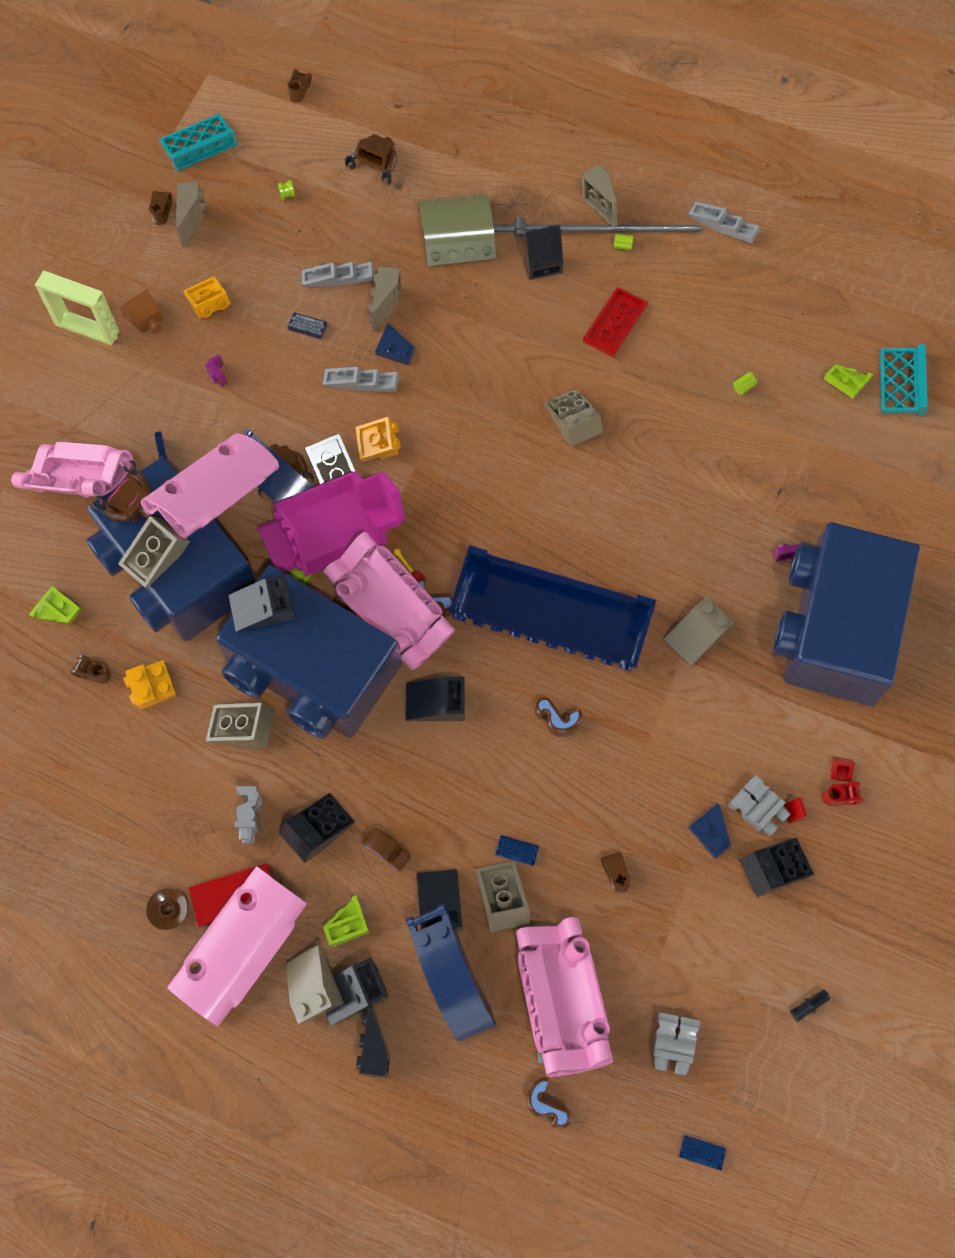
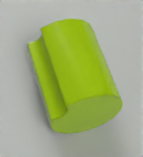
(623, 242)
(745, 383)

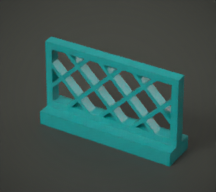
(201, 148)
(919, 382)

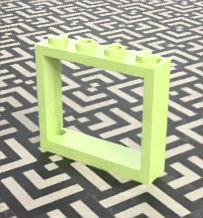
(53, 288)

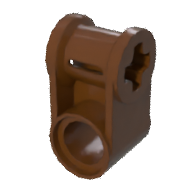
(298, 85)
(160, 206)
(87, 669)
(616, 868)

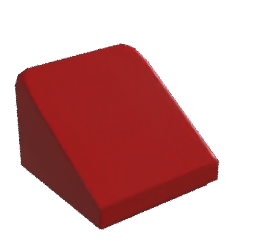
(842, 769)
(796, 810)

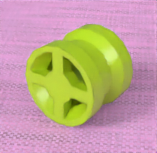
(286, 190)

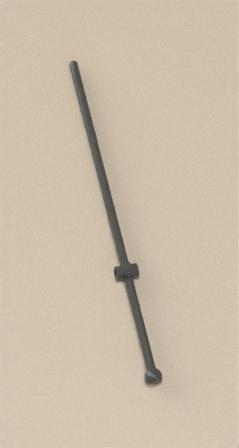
(521, 227)

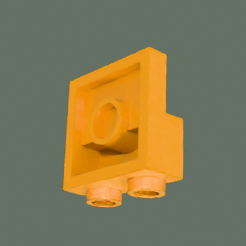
(207, 297)
(377, 439)
(149, 684)

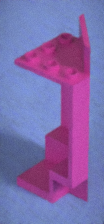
(326, 519)

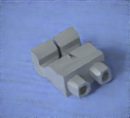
(762, 808)
(247, 813)
(675, 1049)

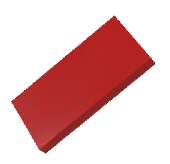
(615, 322)
(213, 895)

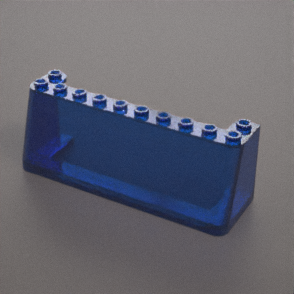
(551, 609)

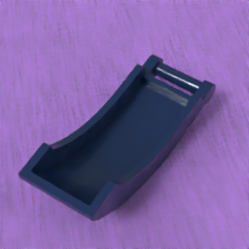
(284, 481)
(450, 975)

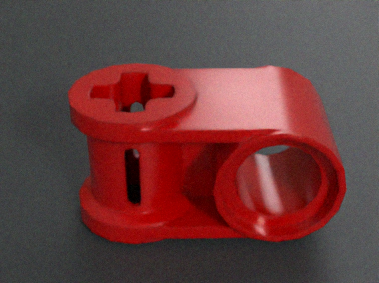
(846, 794)

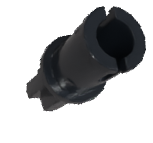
(810, 1005)

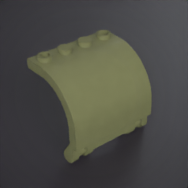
(458, 229)

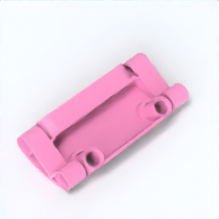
(75, 469)
(211, 484)
(389, 599)
(237, 947)
(563, 998)

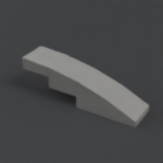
(719, 220)
(332, 275)
(360, 380)

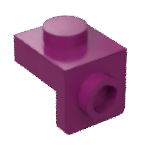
(213, 368)
(785, 552)

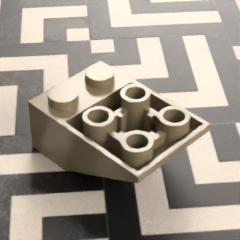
(384, 295)
(574, 417)

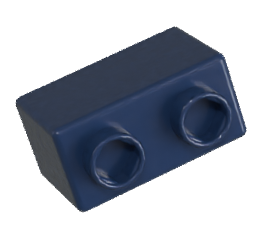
(195, 586)
(848, 614)
(321, 662)

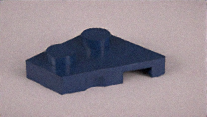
(395, 346)
(712, 831)

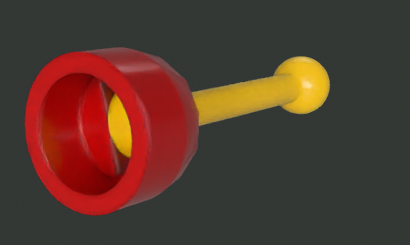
(416, 574)

